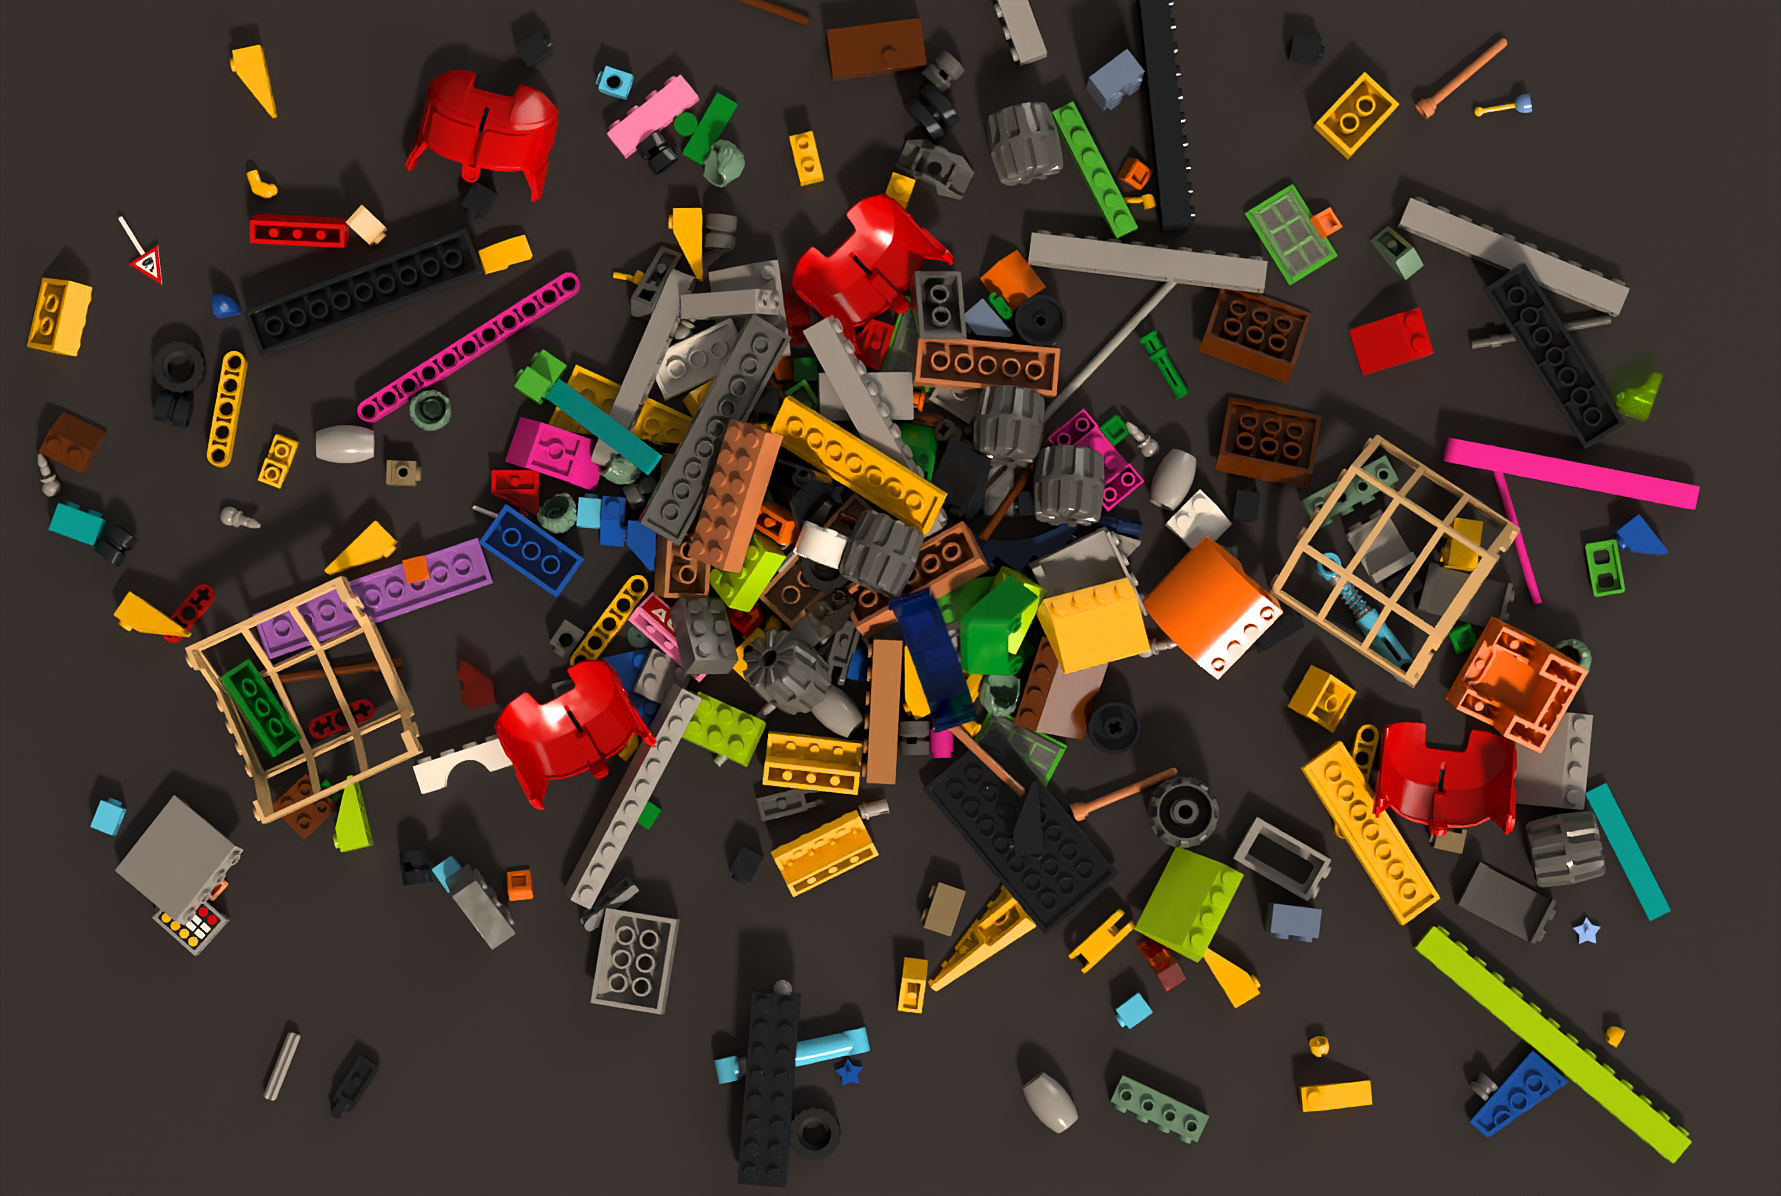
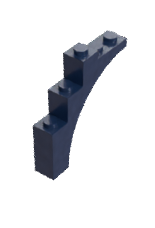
(1018, 553)

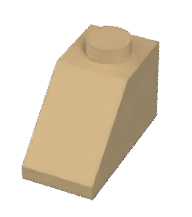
(367, 226)

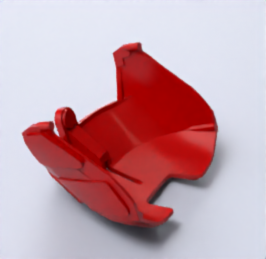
(514, 136)
(888, 245)
(546, 741)
(1475, 782)

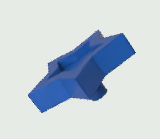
(849, 1073)

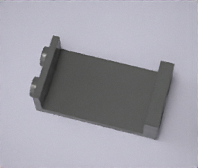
(1443, 585)
(1507, 903)

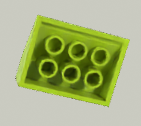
(1189, 903)

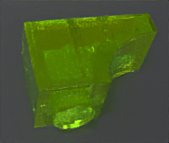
(1639, 401)

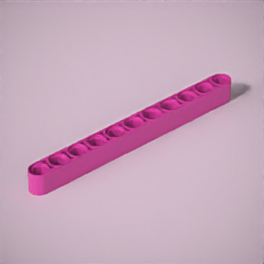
(462, 358)
(1571, 473)

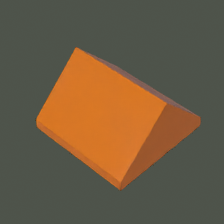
(1013, 280)

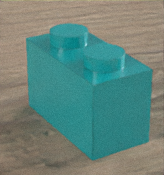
(77, 524)

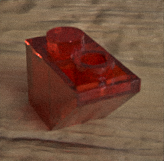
(797, 317)
(478, 688)
(1162, 963)

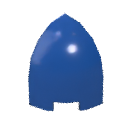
(224, 306)
(859, 664)

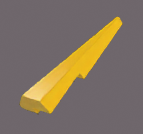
(995, 930)

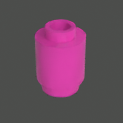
(941, 744)

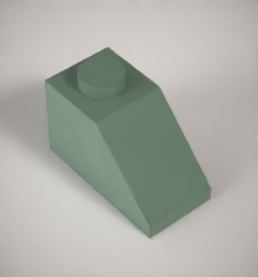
(1397, 252)

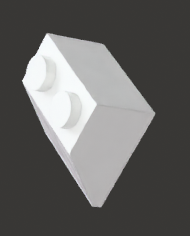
(1198, 518)

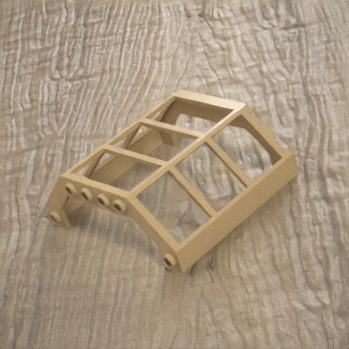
(1437, 634)
(263, 806)

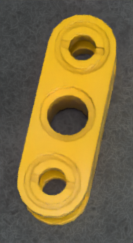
(1102, 940)

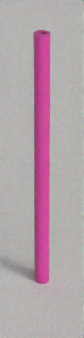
(1518, 541)

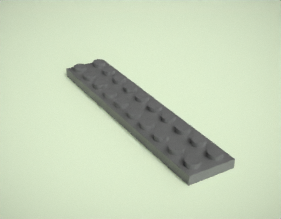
(729, 397)

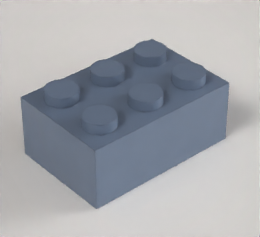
(1114, 80)
(1293, 920)

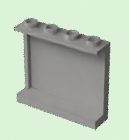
(1085, 564)
(179, 861)

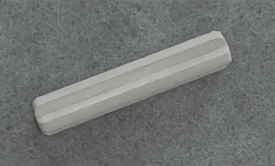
(281, 1066)

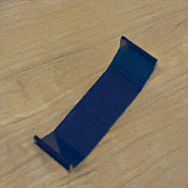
(934, 659)

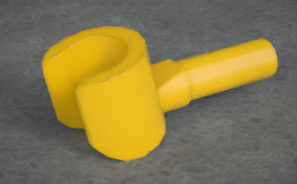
(1148, 200)
(636, 279)

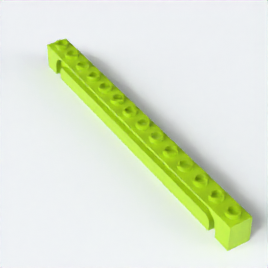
(1552, 1044)

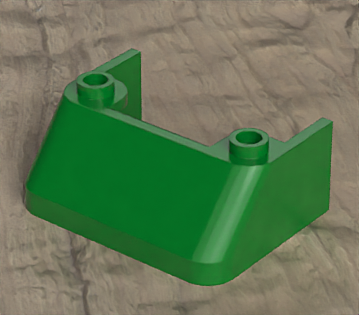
(918, 438)
(987, 628)

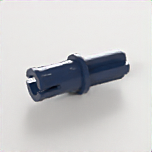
(1119, 525)

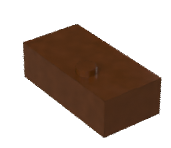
(876, 49)

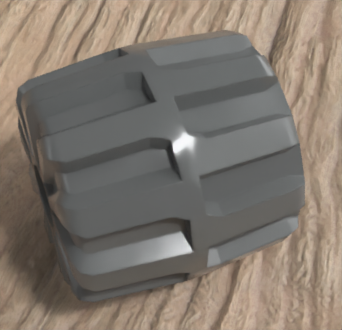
(1024, 143)
(1009, 425)
(1068, 485)
(881, 553)
(787, 672)
(1164, 813)
(1565, 849)

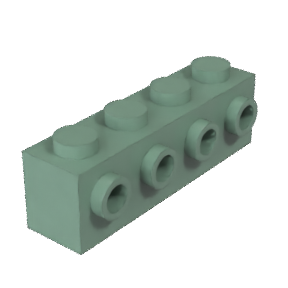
(1356, 491)
(1159, 1108)

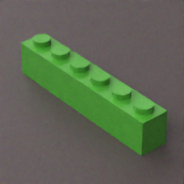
(1094, 171)

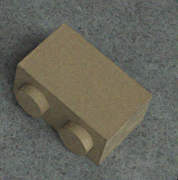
(943, 909)

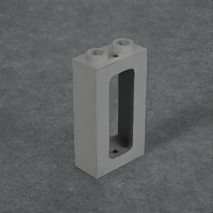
(730, 304)
(1320, 862)

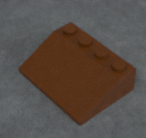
(1255, 333)
(1268, 443)
(1055, 700)

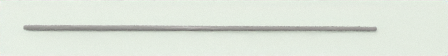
(1049, 411)

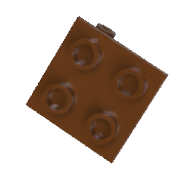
(307, 818)

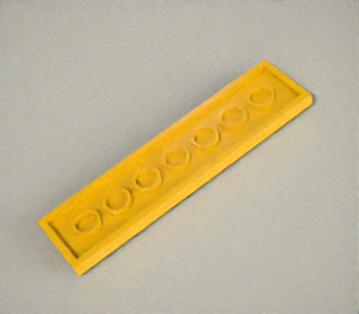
(858, 465)
(1371, 838)

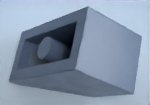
(985, 323)

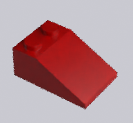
(1391, 341)

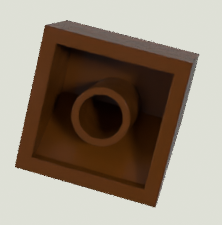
(73, 442)

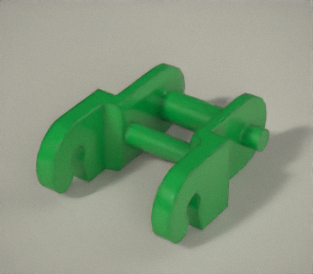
(999, 306)

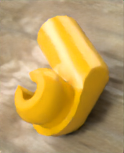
(260, 188)
(627, 751)

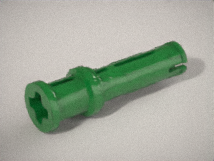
(1161, 352)

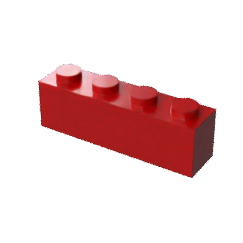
(299, 230)

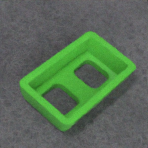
(1612, 567)

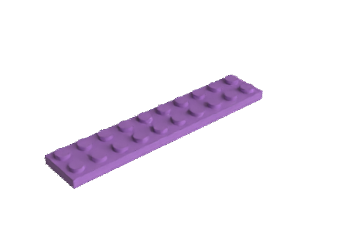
(383, 596)

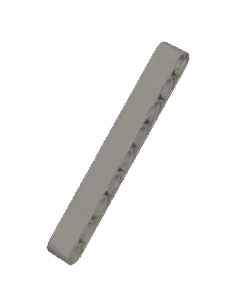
(647, 360)

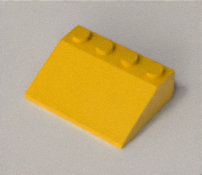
(1094, 625)

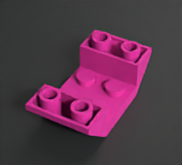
(554, 453)
(1119, 476)

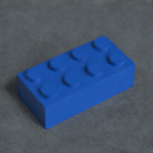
(531, 551)

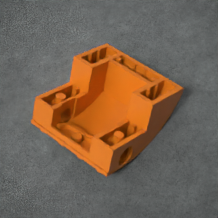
(1211, 607)
(1516, 684)

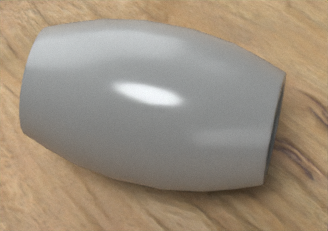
(345, 444)
(1172, 479)
(839, 712)
(1050, 1102)

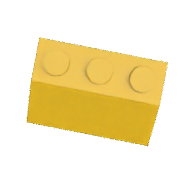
(59, 316)

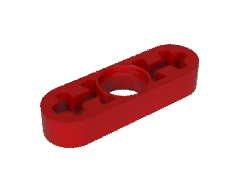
(198, 613)
(328, 731)

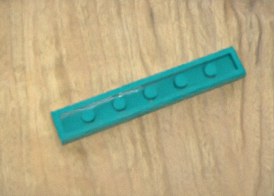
(603, 426)
(1627, 852)

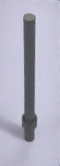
(1496, 339)

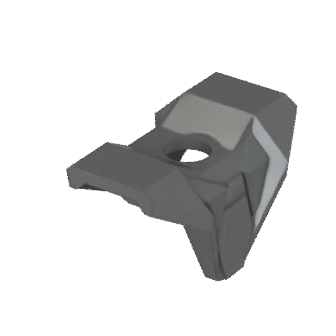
(955, 170)

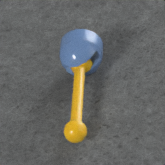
(1522, 104)

